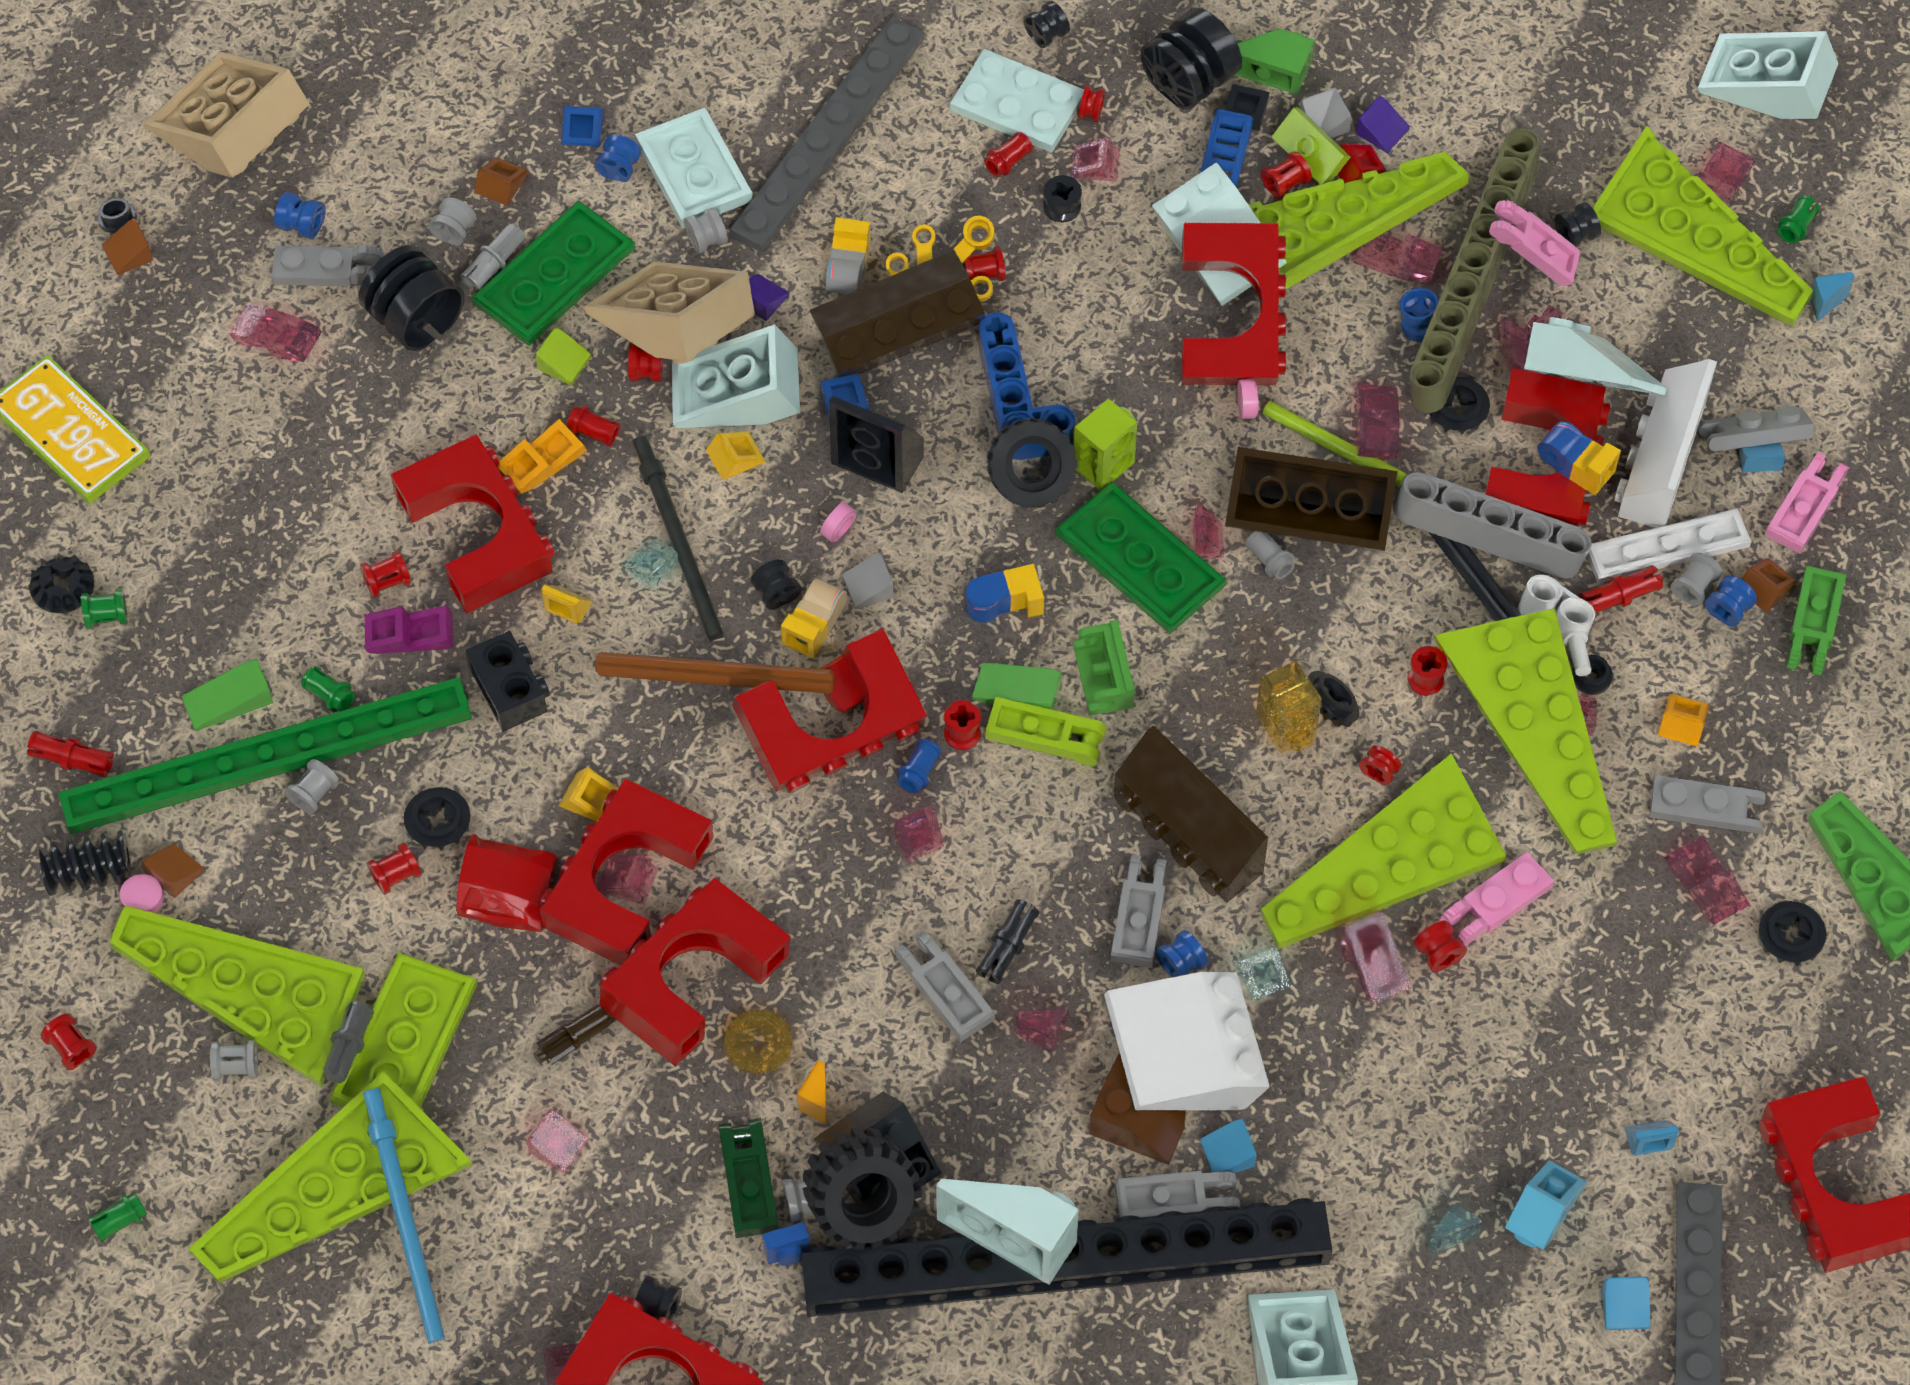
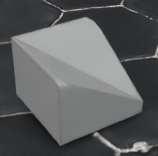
(1328, 112)

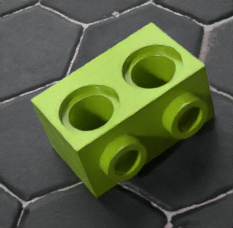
(1105, 443)

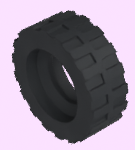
(1059, 476)

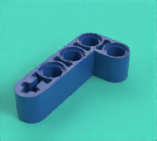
(1013, 385)

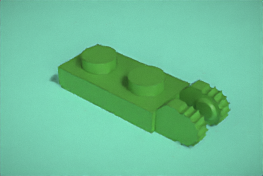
(1816, 615)

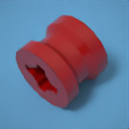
(643, 365)
(1440, 946)

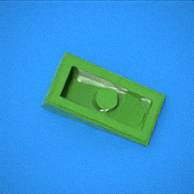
(1018, 683)
(228, 696)

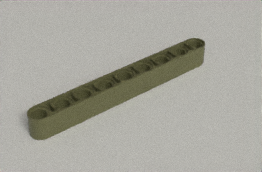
(1472, 275)

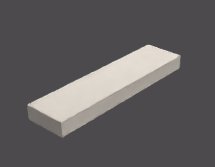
(1668, 545)

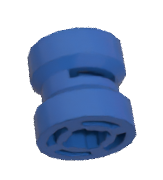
(299, 215)
(1416, 312)

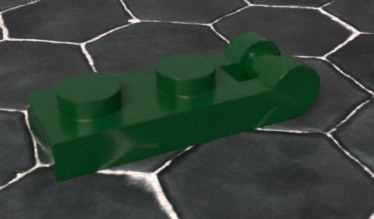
(748, 1179)

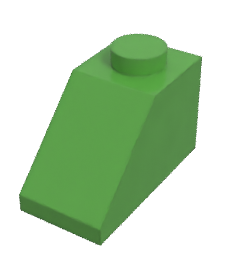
(1277, 59)

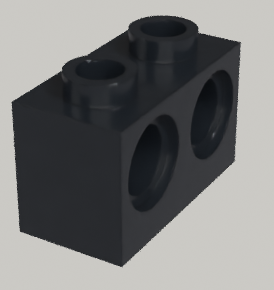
(501, 683)

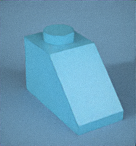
(1544, 1205)

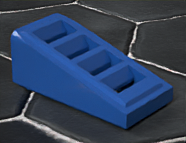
(1233, 129)

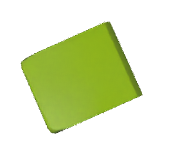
(561, 357)

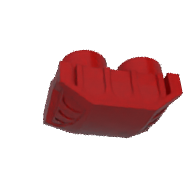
(503, 884)

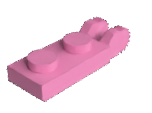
(1535, 242)
(1805, 505)
(1500, 897)

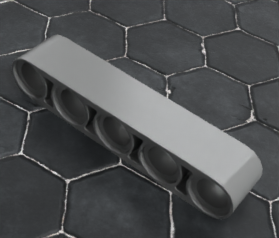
(1491, 525)

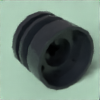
(1191, 58)
(408, 293)

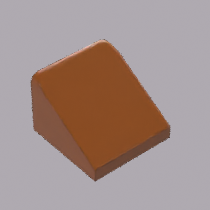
(499, 180)
(127, 248)
(1768, 583)
(172, 869)

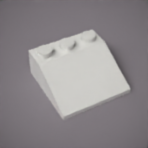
(1188, 1043)

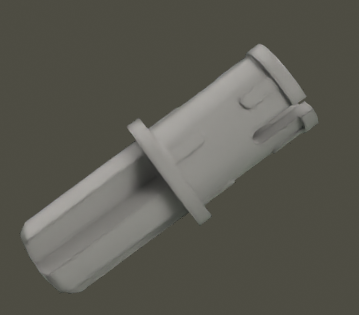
(492, 257)

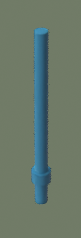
(382, 1134)

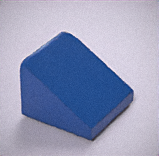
(582, 126)

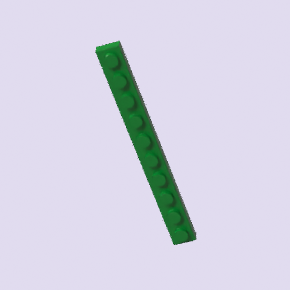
(264, 755)

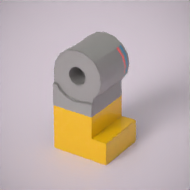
(848, 255)

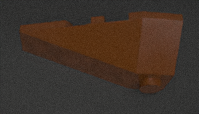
(1142, 1131)

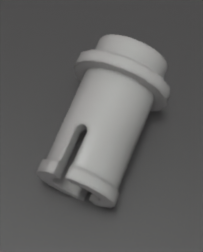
(1277, 562)

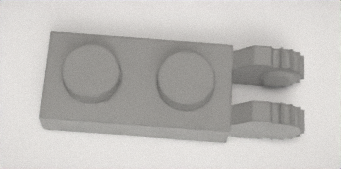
(322, 265)
(1139, 916)
(946, 988)
(1179, 1192)

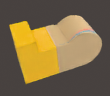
(813, 617)

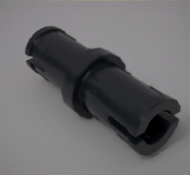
(1007, 941)

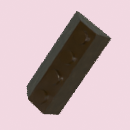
(898, 315)
(1311, 498)
(1190, 816)

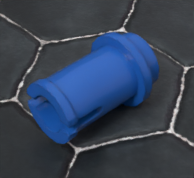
(915, 772)

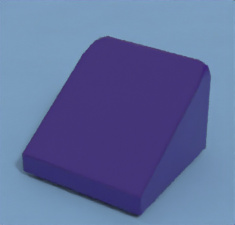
(1382, 125)
(766, 296)

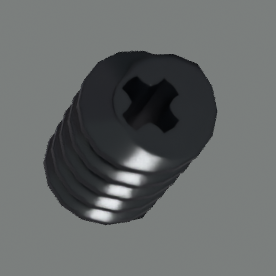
(85, 863)

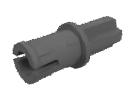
(347, 1041)

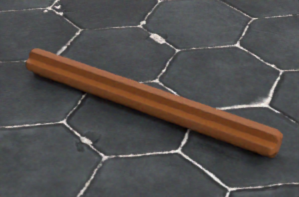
(713, 672)

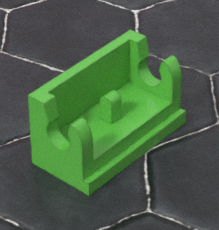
(1104, 668)

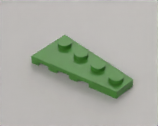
(1869, 867)

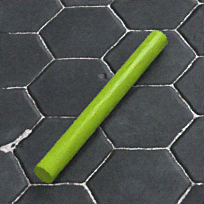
(1326, 439)

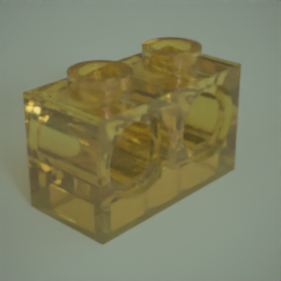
(1288, 708)

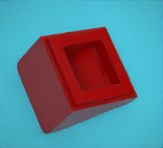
(1361, 160)
(845, 691)

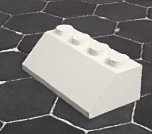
(1665, 444)

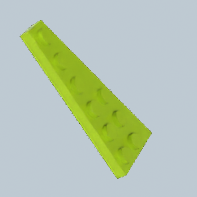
(1341, 216)
(1684, 223)
(1532, 704)
(1406, 849)
(255, 987)
(328, 1184)

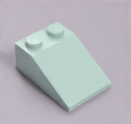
(1772, 72)
(1208, 199)
(1575, 354)
(738, 382)
(1012, 1221)
(1300, 1339)

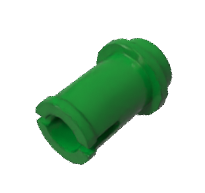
(1794, 225)
(335, 694)
(118, 1216)

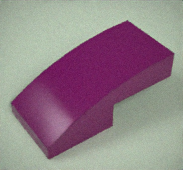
(401, 631)

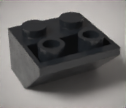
(890, 1118)

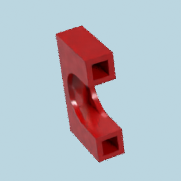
(1254, 254)
(1541, 403)
(471, 475)
(793, 755)
(629, 820)
(709, 921)
(1838, 1231)
(627, 1334)

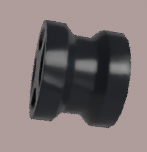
(1046, 24)
(1055, 206)
(1578, 224)
(775, 584)
(658, 1299)

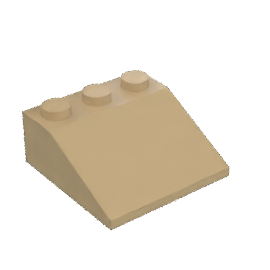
(229, 112)
(676, 308)

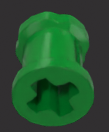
(104, 608)

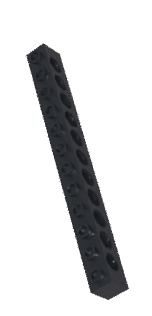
(1090, 1268)

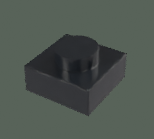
(1248, 102)

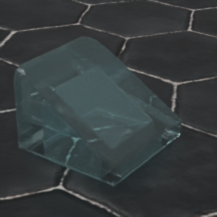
(651, 563)
(1262, 972)
(1454, 1229)

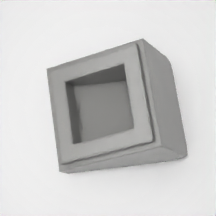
(869, 582)

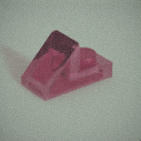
(1515, 340)
(1375, 957)

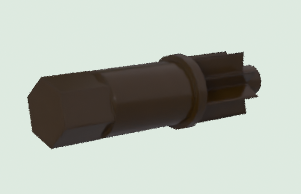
(572, 1035)

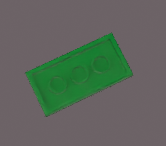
(553, 273)
(1141, 557)

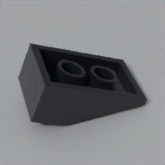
(873, 445)

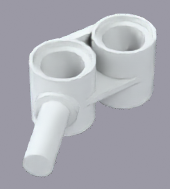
(1573, 615)

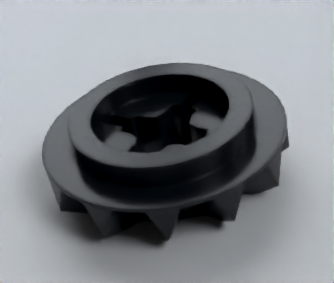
(1474, 413)
(55, 598)
(1337, 699)
(430, 803)
(1783, 916)

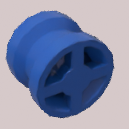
(618, 158)
(1731, 600)
(1182, 955)

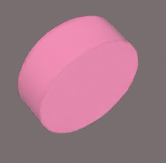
(1247, 398)
(838, 522)
(142, 892)

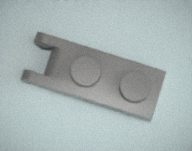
(1757, 429)
(1705, 804)

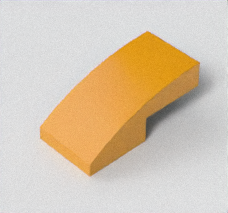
(545, 456)

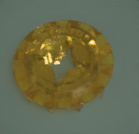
(744, 1030)

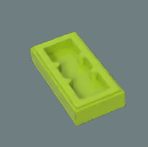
(1304, 136)

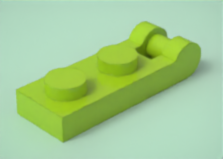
(1045, 730)

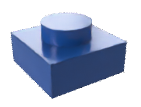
(846, 388)
(786, 1244)

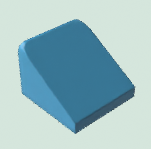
(1830, 292)
(1762, 458)
(1651, 1137)
(1229, 1148)
(1626, 1303)

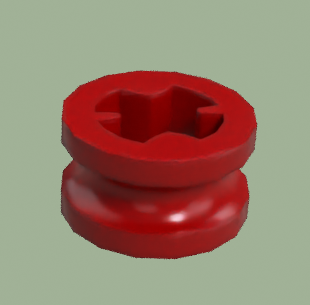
(1091, 103)
(1380, 765)

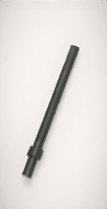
(654, 476)

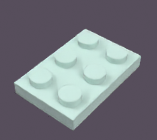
(1017, 100)
(693, 166)

